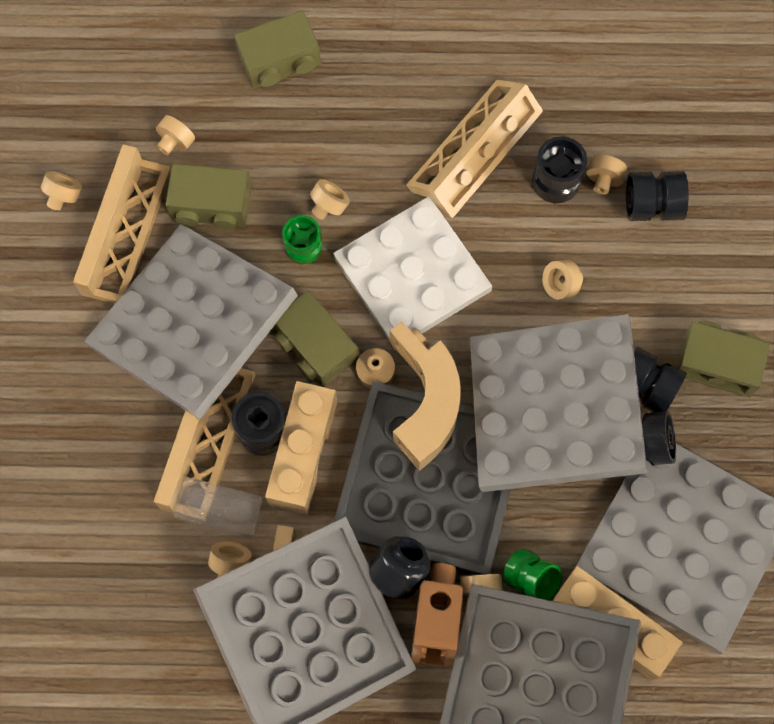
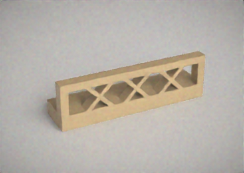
(480, 146)
(110, 219)
(188, 444)

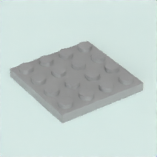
(191, 320)
(557, 404)
(685, 546)
(305, 629)

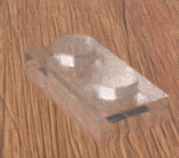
(217, 507)

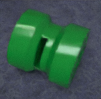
(300, 231)
(527, 571)

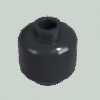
(399, 567)

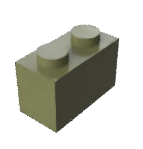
(278, 49)
(208, 196)
(315, 340)
(723, 358)

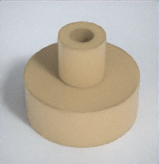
(173, 135)
(606, 172)
(60, 189)
(328, 199)
(562, 279)
(368, 372)
(228, 556)
(489, 580)

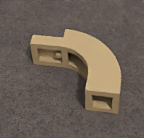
(433, 423)

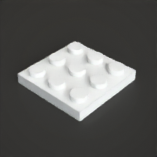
(412, 270)

